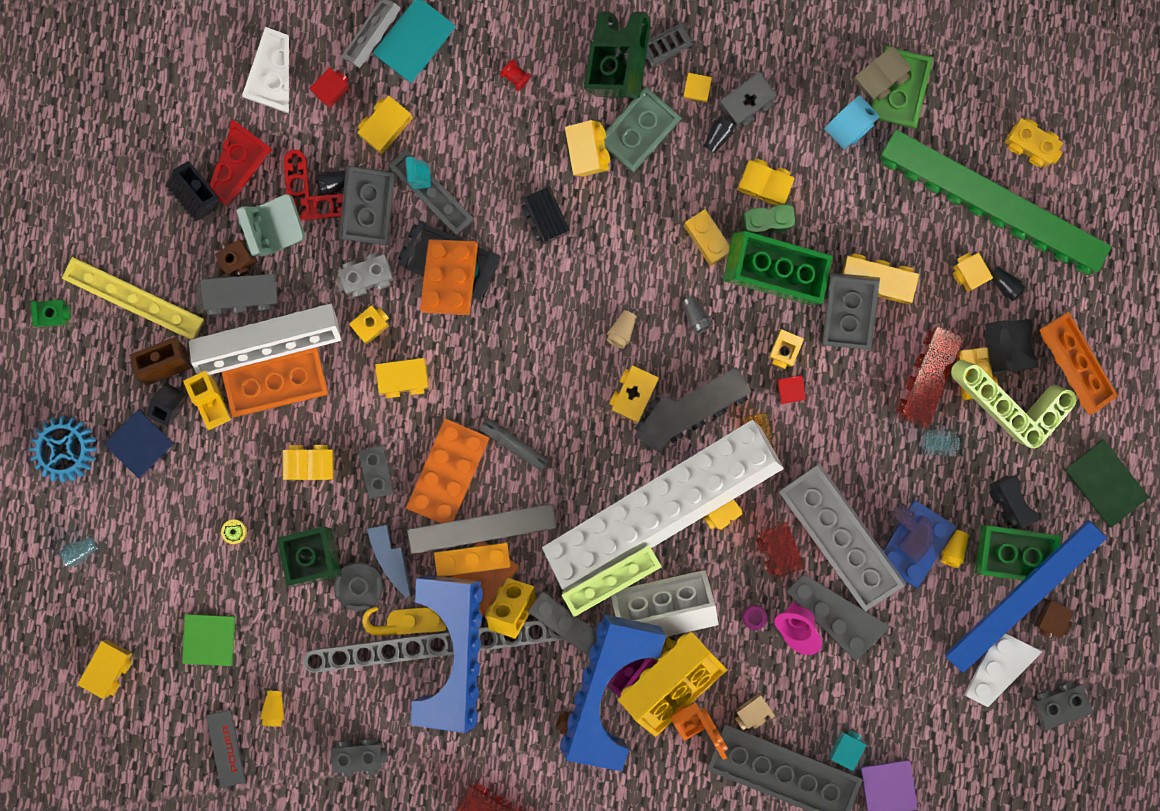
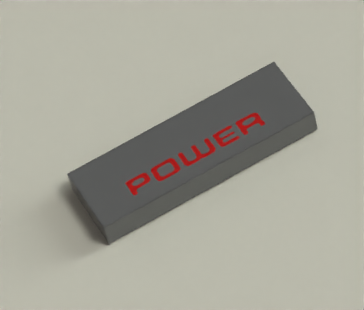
(226, 748)

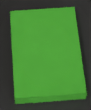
(905, 101)

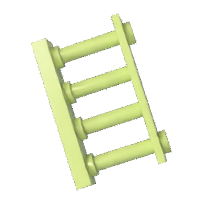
(611, 580)

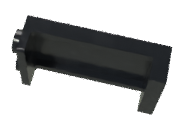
(414, 256)

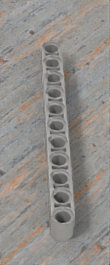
(426, 649)

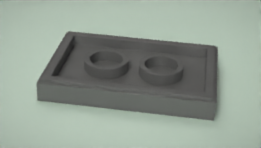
(366, 205)
(850, 311)

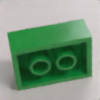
(1012, 551)

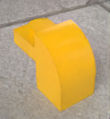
(208, 399)

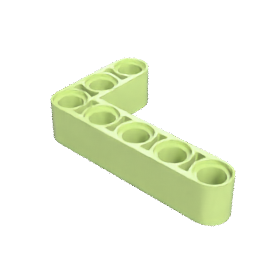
(1008, 409)

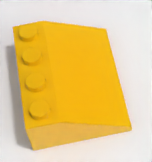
(671, 683)

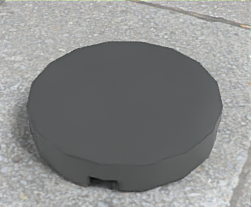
(367, 585)

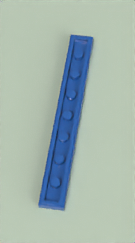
(1026, 595)

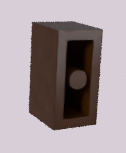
(160, 361)

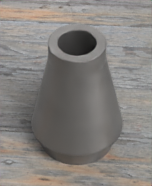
(696, 315)

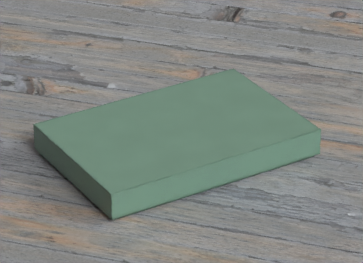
(640, 129)

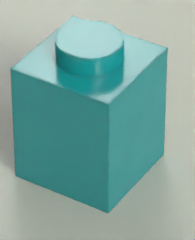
(848, 749)

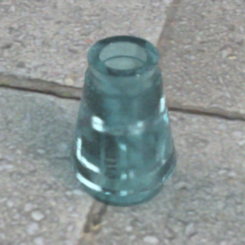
(77, 552)

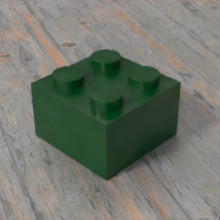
(309, 557)

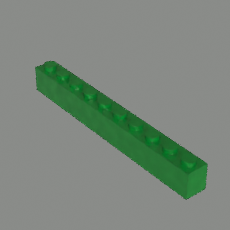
(995, 203)

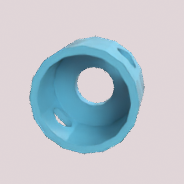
(852, 122)

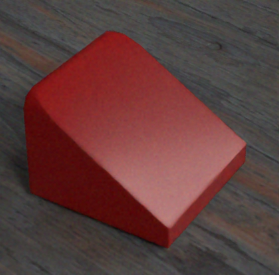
(791, 389)

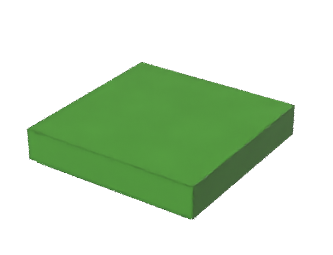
(208, 640)

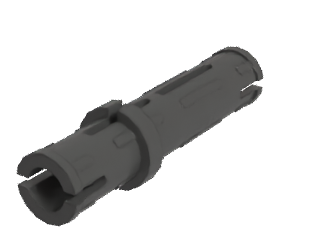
(515, 445)

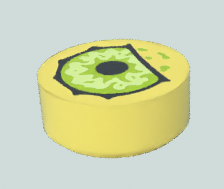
(234, 531)

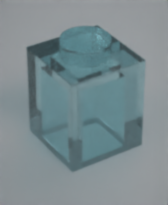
(940, 443)

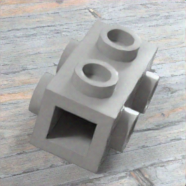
(359, 277)

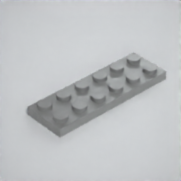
(842, 537)

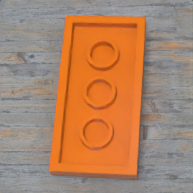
(1078, 363)
(275, 382)
(447, 472)

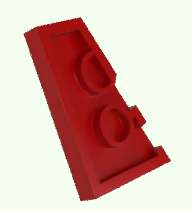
(238, 162)

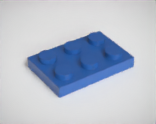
(913, 571)

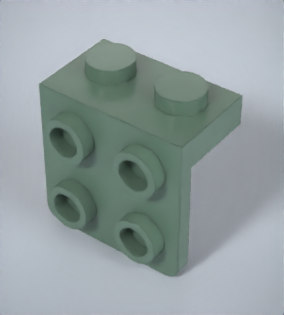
(271, 226)

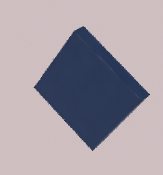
(139, 444)

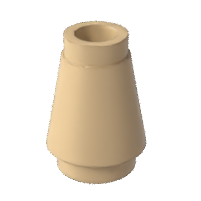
(621, 331)

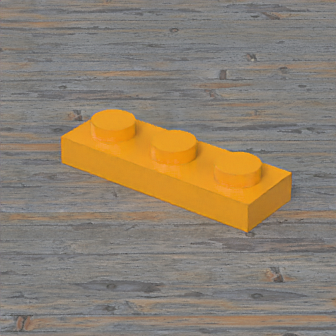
(472, 559)

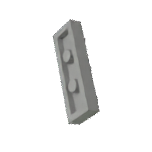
(371, 32)

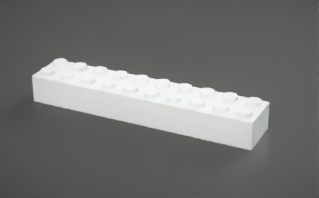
(664, 505)

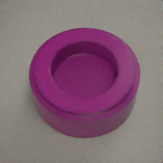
(754, 617)

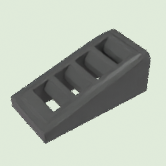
(654, 61)

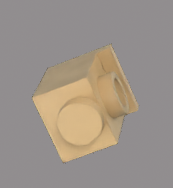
(753, 713)

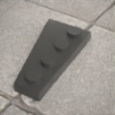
(841, 619)

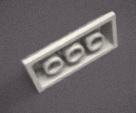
(672, 603)

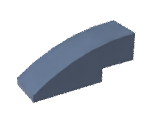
(390, 559)

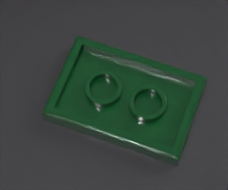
(1106, 483)

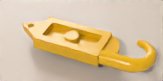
(405, 622)

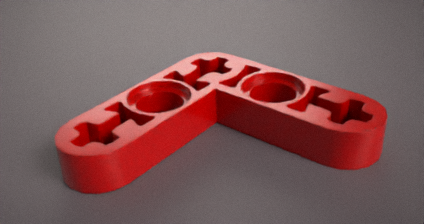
(310, 203)

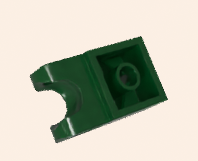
(617, 56)

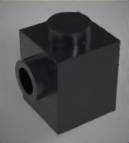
(166, 404)

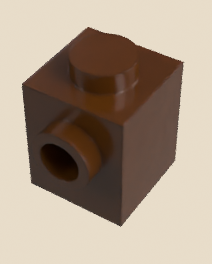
(1054, 620)

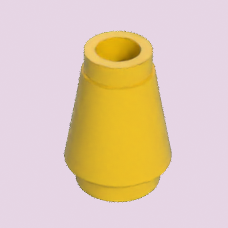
(955, 549)
(272, 711)

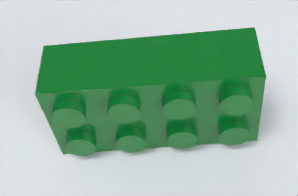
(777, 268)

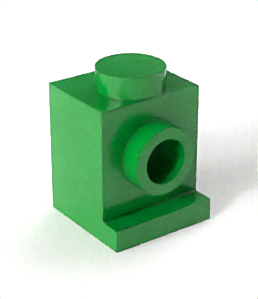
(40, 317)

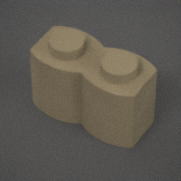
(882, 74)

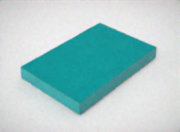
(414, 40)

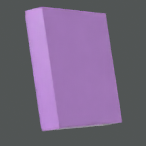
(889, 786)

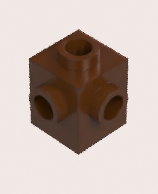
(235, 259)

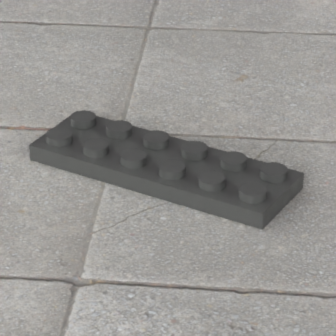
(783, 773)

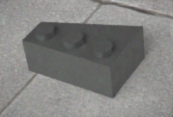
(235, 294)

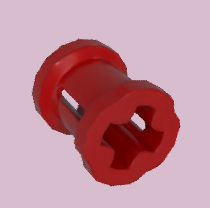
(515, 75)

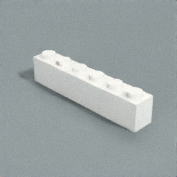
(265, 340)

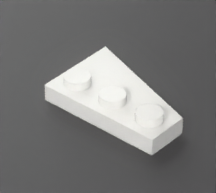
(270, 72)
(1000, 668)

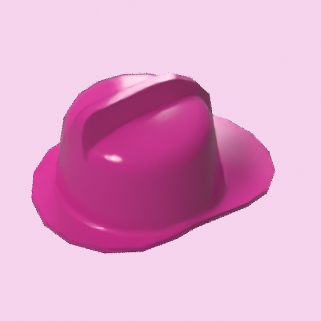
(799, 629)

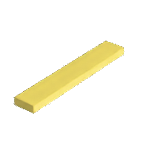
(133, 298)

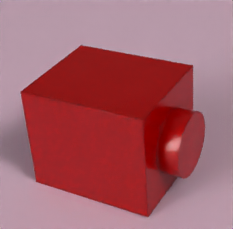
(330, 87)

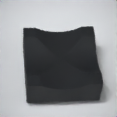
(1010, 345)
(1008, 494)

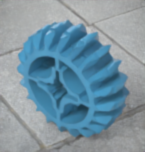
(56, 457)

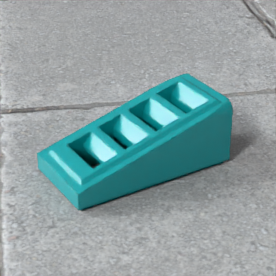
(417, 173)

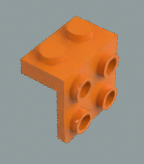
(692, 721)

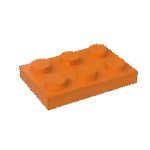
(449, 277)

